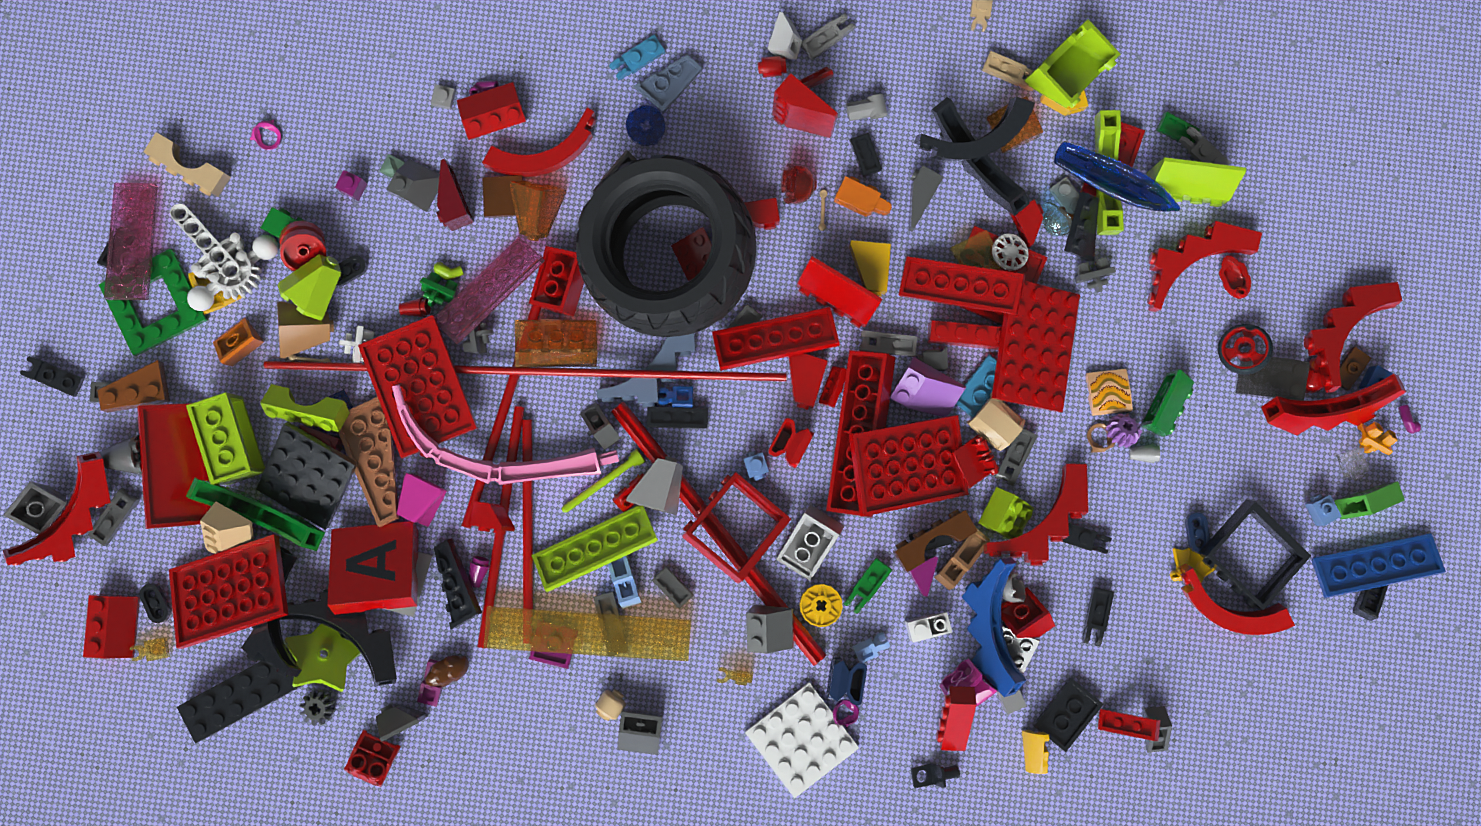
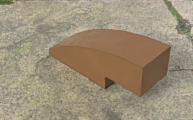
(961, 560)

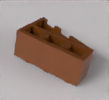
(141, 387)

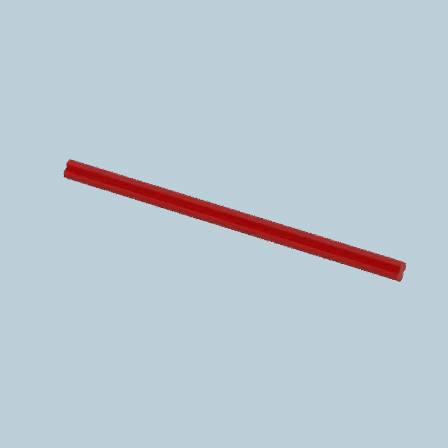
(718, 532)

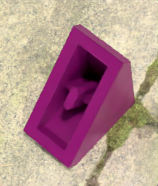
(924, 574)

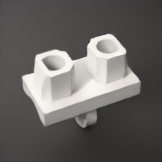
(361, 335)

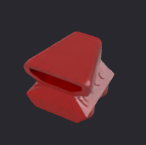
(790, 443)

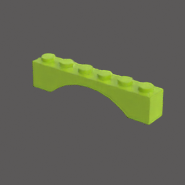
(1107, 138)

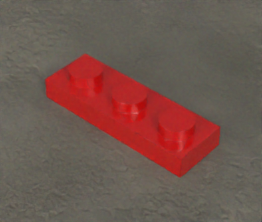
(1129, 725)

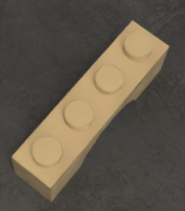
(168, 153)

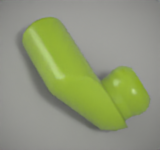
(447, 273)

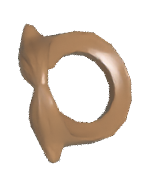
(1095, 446)

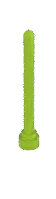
(633, 460)

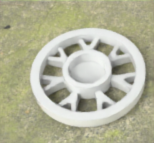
(1010, 252)

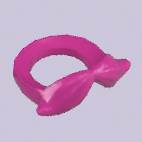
(266, 125)

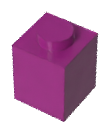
(351, 185)

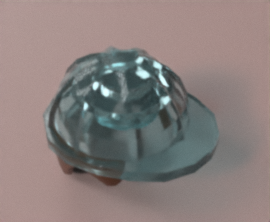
(1056, 219)

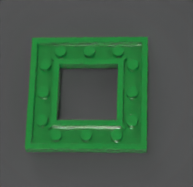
(141, 338)

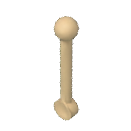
(823, 194)
(293, 358)

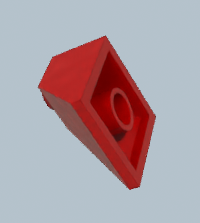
(1027, 618)

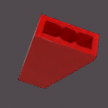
(806, 378)

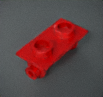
(621, 496)

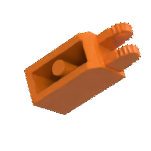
(861, 198)

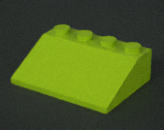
(1197, 180)

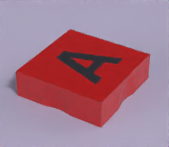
(373, 567)

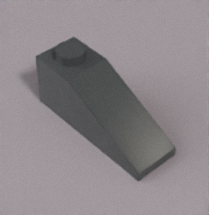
(921, 193)

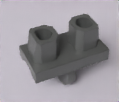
(1103, 270)
(478, 339)

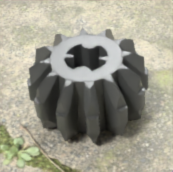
(323, 703)

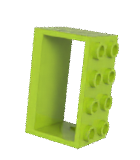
(226, 439)

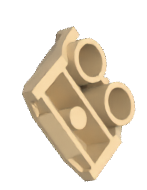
(997, 423)

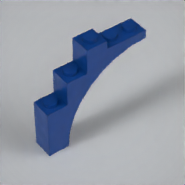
(986, 627)

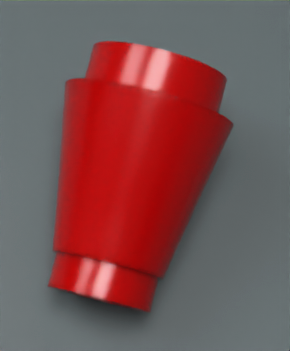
(416, 307)

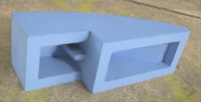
(624, 582)

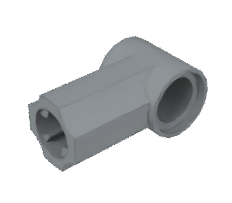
(872, 107)

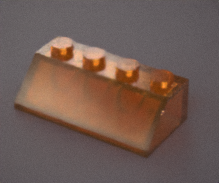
(555, 343)

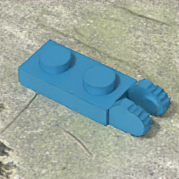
(638, 57)

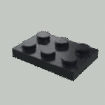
(1068, 714)

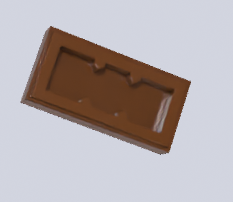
(1352, 367)

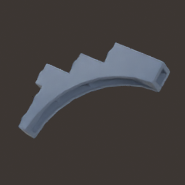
(647, 388)

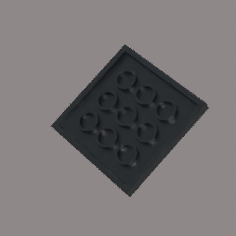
(306, 475)

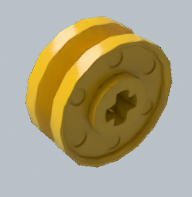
(832, 609)

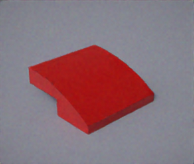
(817, 77)

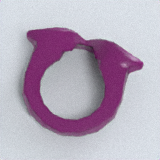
(850, 719)

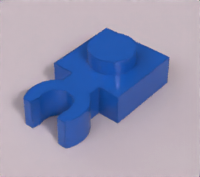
(680, 396)

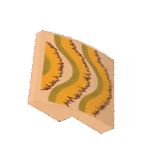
(1109, 392)

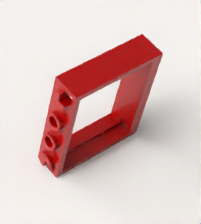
(762, 502)

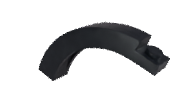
(1008, 127)

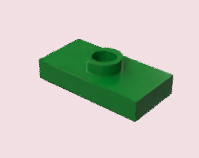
(1174, 127)

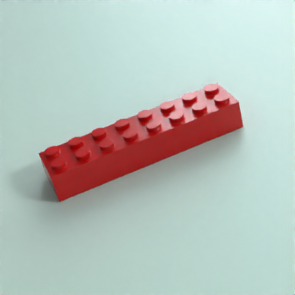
(862, 409)

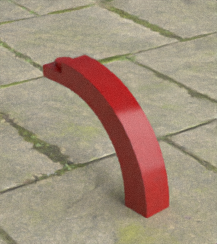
(546, 161)
(1259, 622)

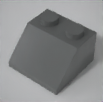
(769, 629)

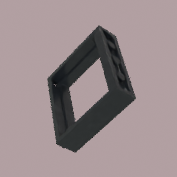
(1298, 554)

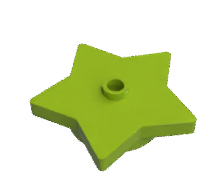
(318, 669)

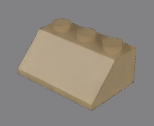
(225, 529)

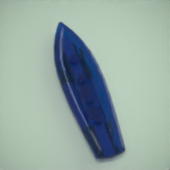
(1114, 178)

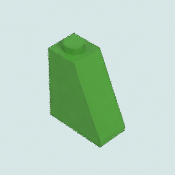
(1370, 500)

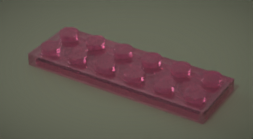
(131, 241)
(488, 290)

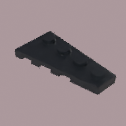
(459, 592)

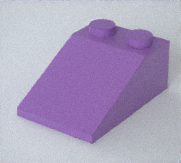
(927, 389)

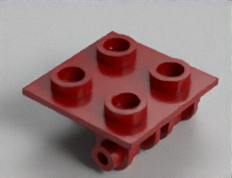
(693, 252)
(975, 460)

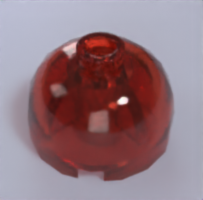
(798, 184)

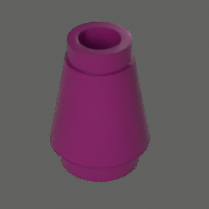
(478, 570)

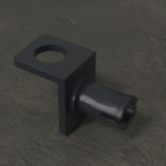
(935, 774)

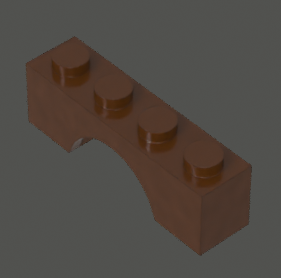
(911, 553)

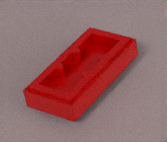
(833, 386)

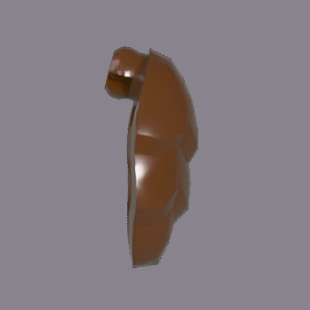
(447, 671)

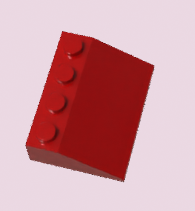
(802, 109)
(838, 292)

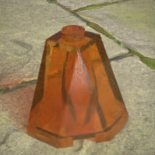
(536, 207)

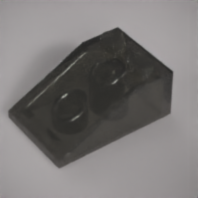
(1278, 378)

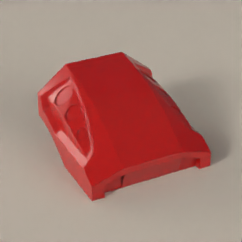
(371, 759)

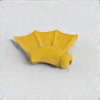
(1192, 559)

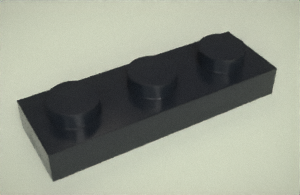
(677, 417)

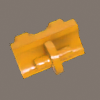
(1374, 439)

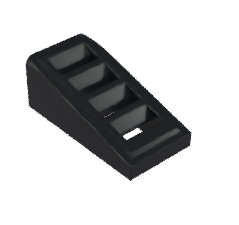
(1373, 610)

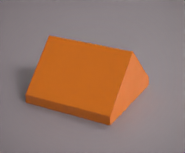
(237, 343)

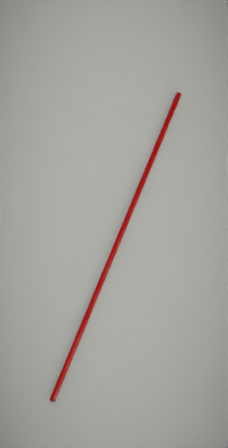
(586, 372)

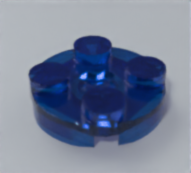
(649, 136)

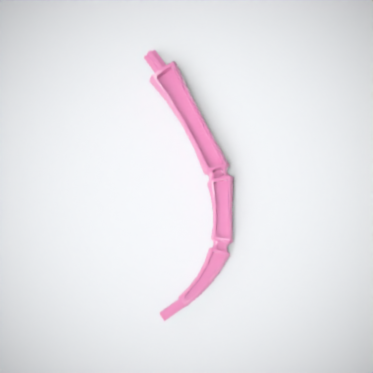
(576, 464)

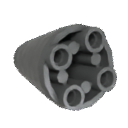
(123, 456)

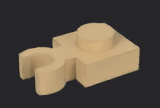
(980, 10)

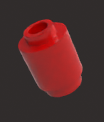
(772, 66)

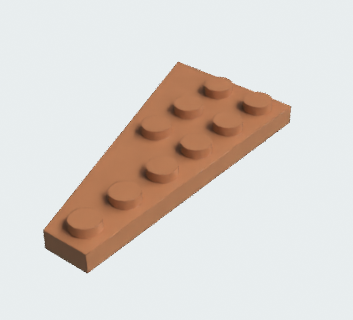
(371, 445)

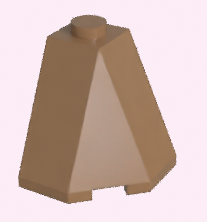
(300, 331)

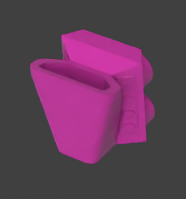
(419, 499)
(969, 676)

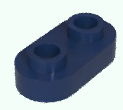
(1200, 531)

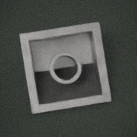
(36, 507)

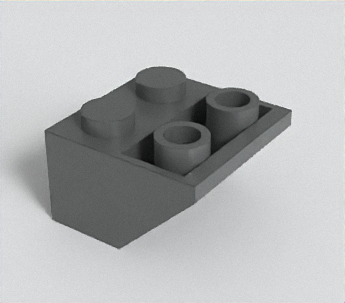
(640, 731)

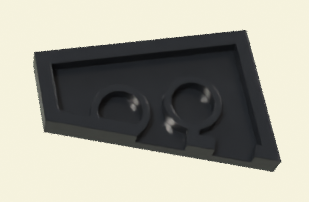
(1083, 228)

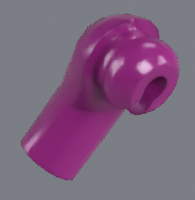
(482, 86)
(1407, 419)

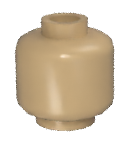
(610, 704)

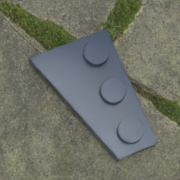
(668, 85)

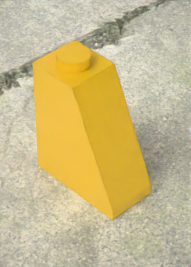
(872, 264)

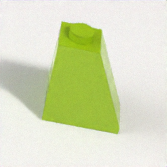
(312, 286)

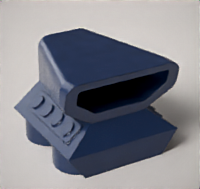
(846, 680)

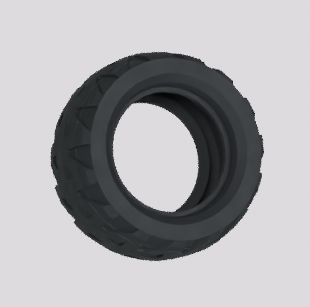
(629, 196)

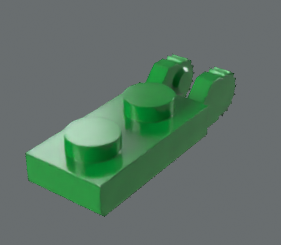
(869, 583)

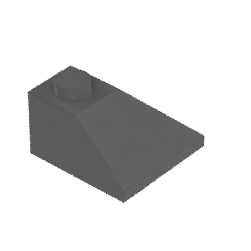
(415, 185)
(397, 719)

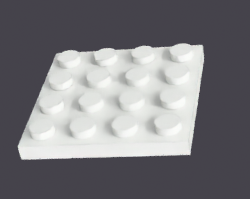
(801, 740)

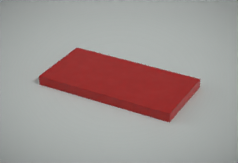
(169, 466)

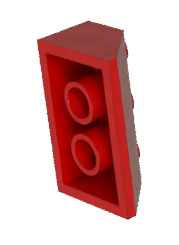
(491, 111)
(558, 282)
(111, 626)

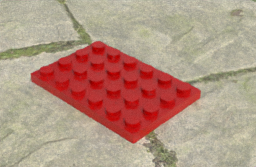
(1037, 348)
(429, 383)
(907, 465)
(228, 592)

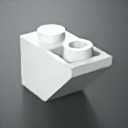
(785, 38)
(928, 626)

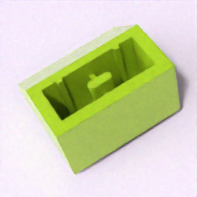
(1006, 514)

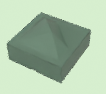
(390, 166)

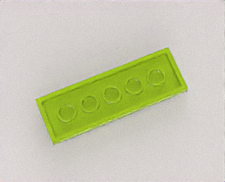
(594, 548)

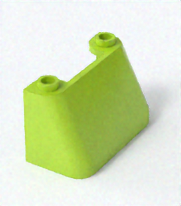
(1073, 65)

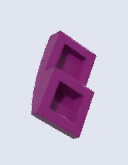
(427, 694)

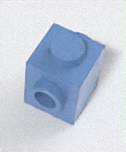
(755, 465)
(1322, 509)

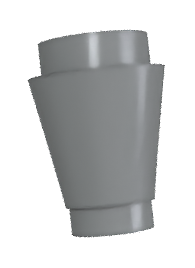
(1145, 453)

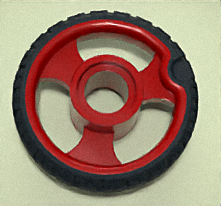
(1249, 332)

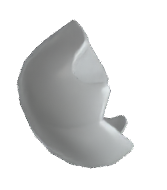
(1014, 589)

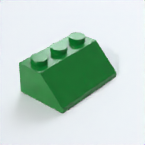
(1168, 403)

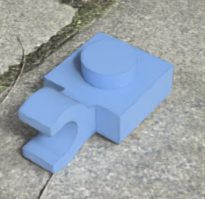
(868, 649)

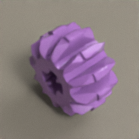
(1123, 430)

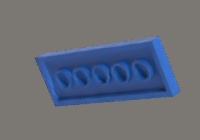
(1378, 565)

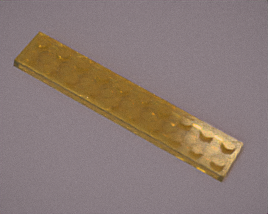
(587, 633)

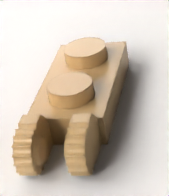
(1007, 70)

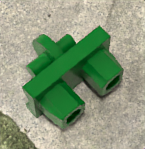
(437, 293)

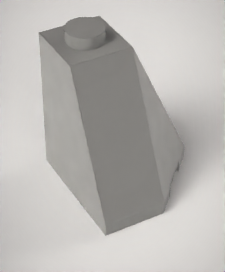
(659, 487)

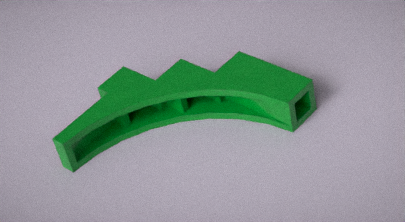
(259, 512)

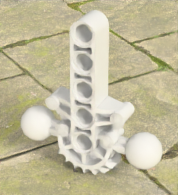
(202, 297)

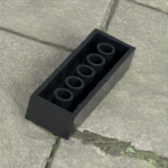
(234, 699)

